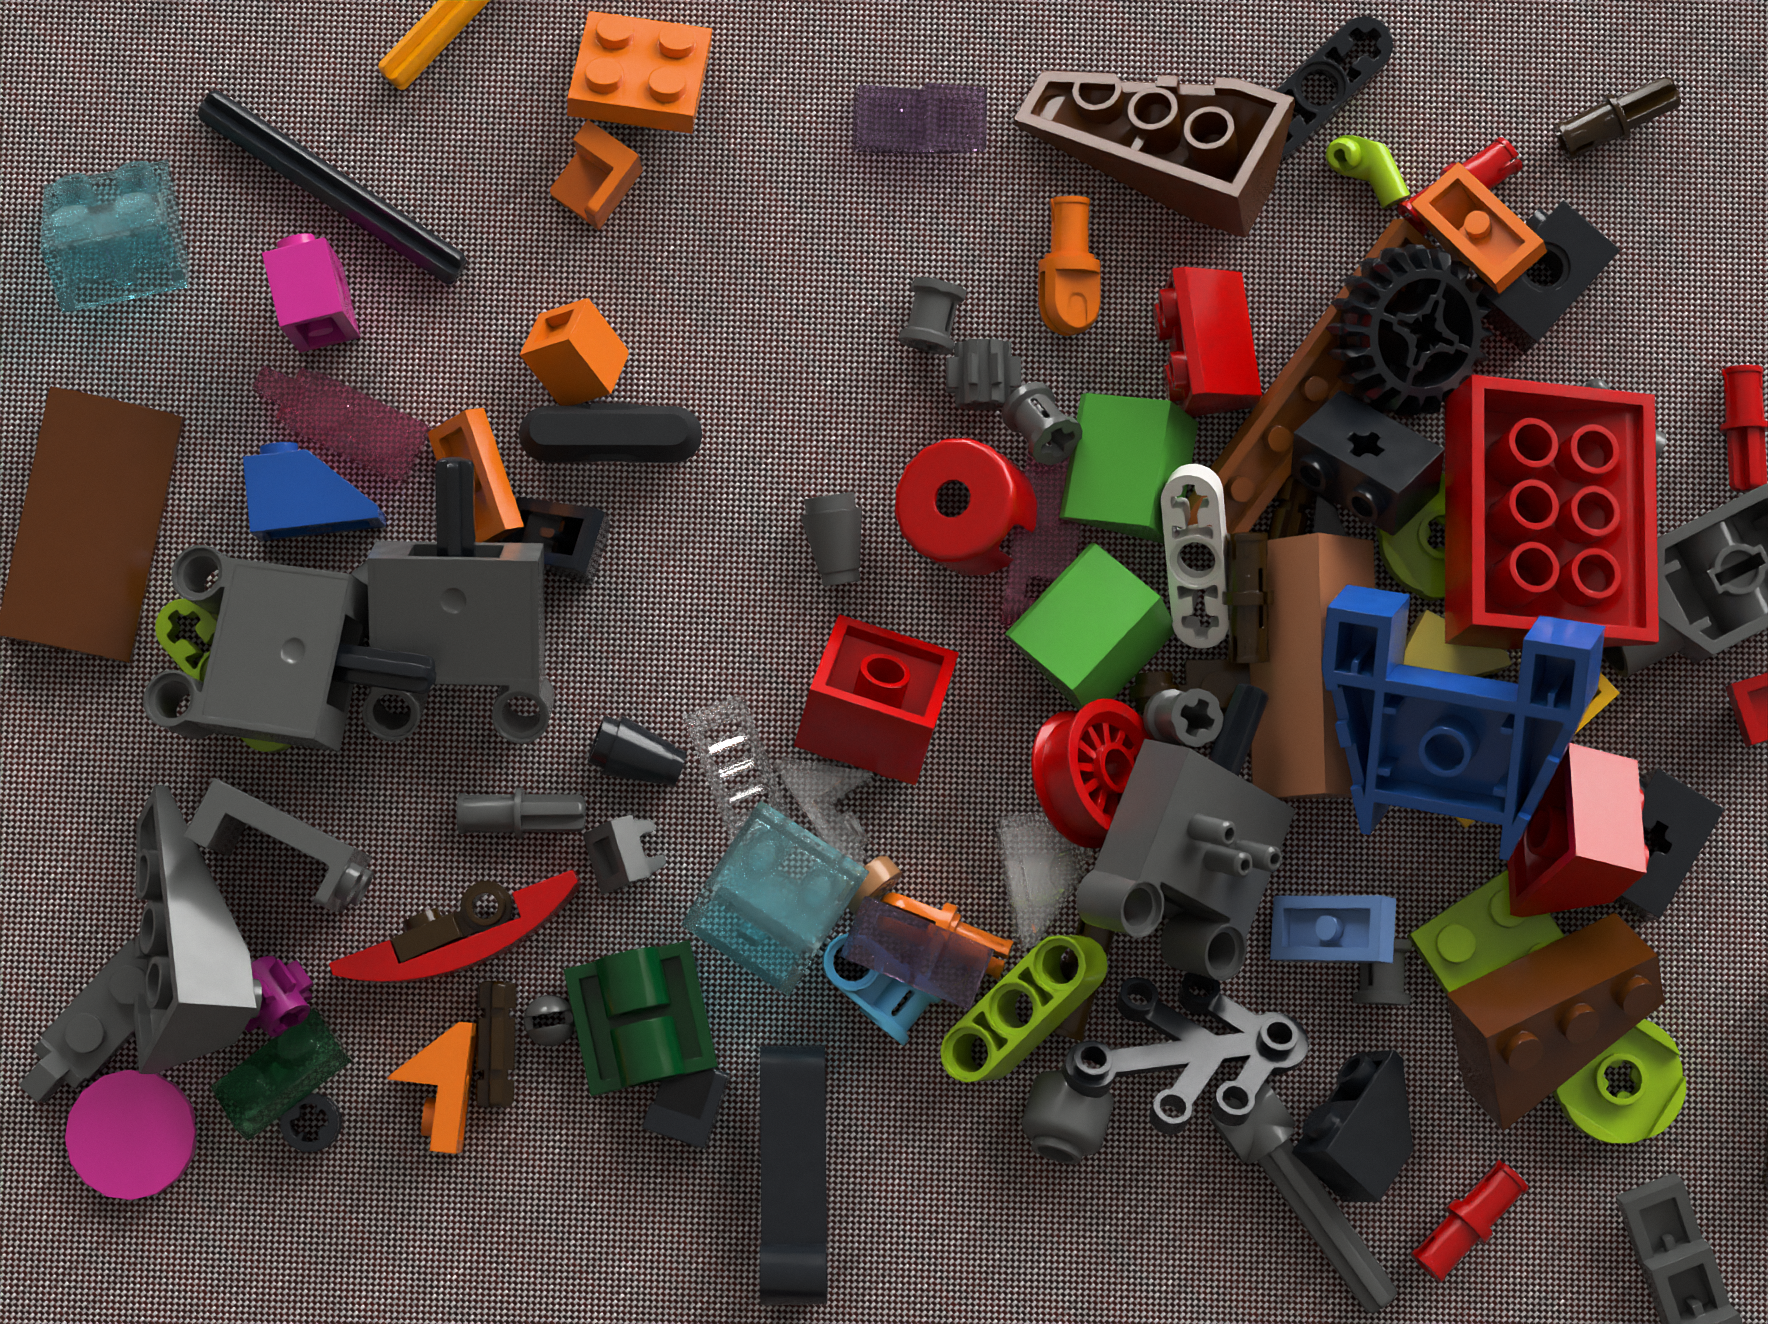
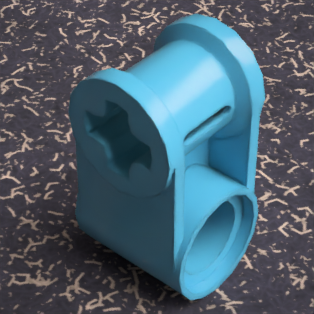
(879, 995)

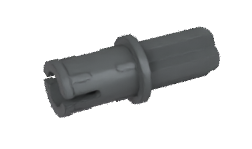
(520, 813)

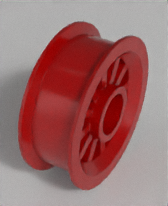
(1084, 766)

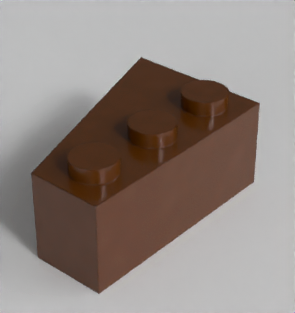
(1551, 1015)

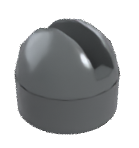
(549, 1035)

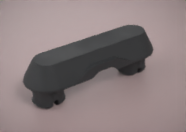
(610, 433)

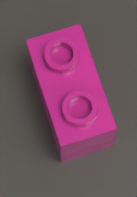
(310, 292)

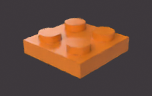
(639, 72)

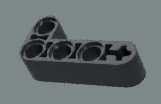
(793, 1175)

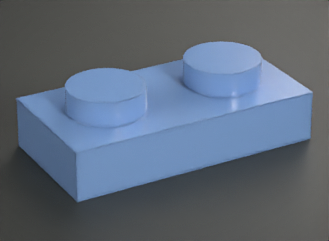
(1333, 929)

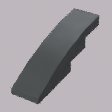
(1674, 1255)

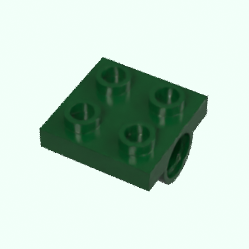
(640, 1017)

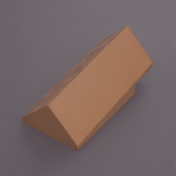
(1297, 739)

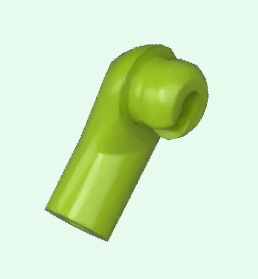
(1371, 163)

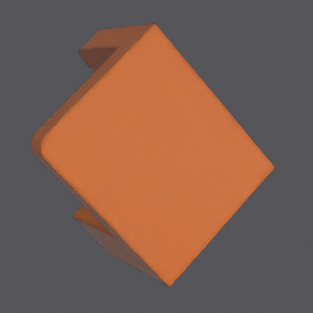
(596, 175)
(575, 353)

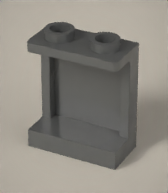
(228, 811)

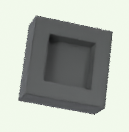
(618, 853)

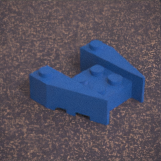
(1452, 737)

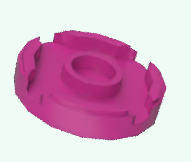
(131, 1134)

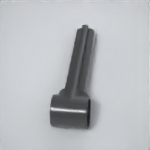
(1267, 1140)

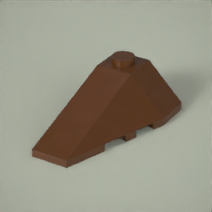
(1181, 144)

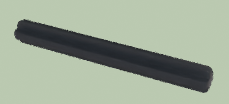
(332, 187)

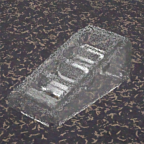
(716, 715)

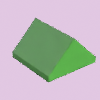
(1125, 463)
(1093, 628)

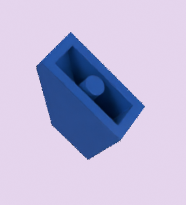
(301, 496)

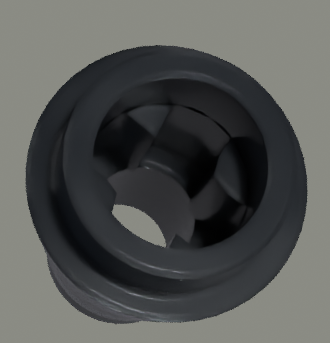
(635, 753)

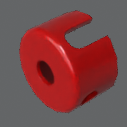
(998, 501)

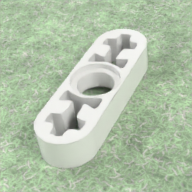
(1177, 514)

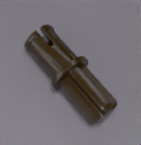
(1615, 117)

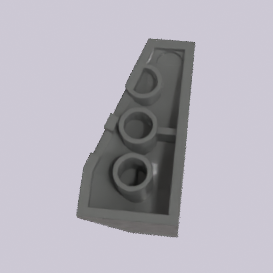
(196, 959)

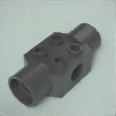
(1708, 585)

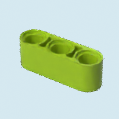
(995, 1014)

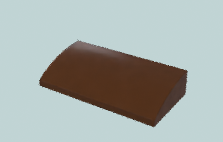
(90, 525)

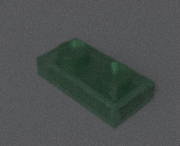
(280, 1074)

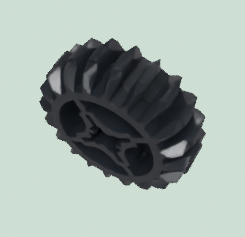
(1385, 356)

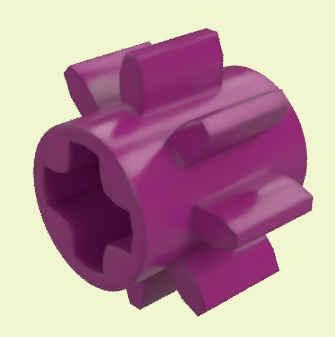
(283, 995)

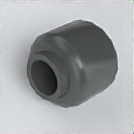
(1063, 1121)

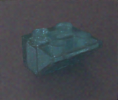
(113, 235)
(775, 898)

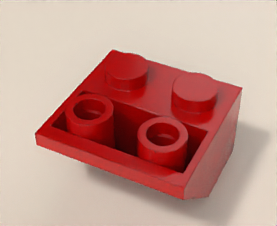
(1209, 341)

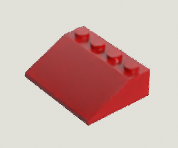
(1549, 511)

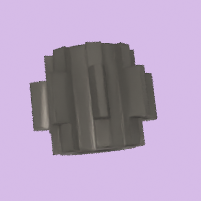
(982, 374)

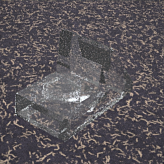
(817, 791)

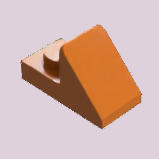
(1478, 228)
(450, 1066)

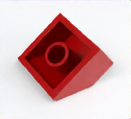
(876, 699)
(1583, 837)

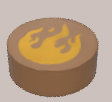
(880, 880)

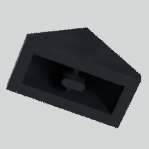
(570, 534)

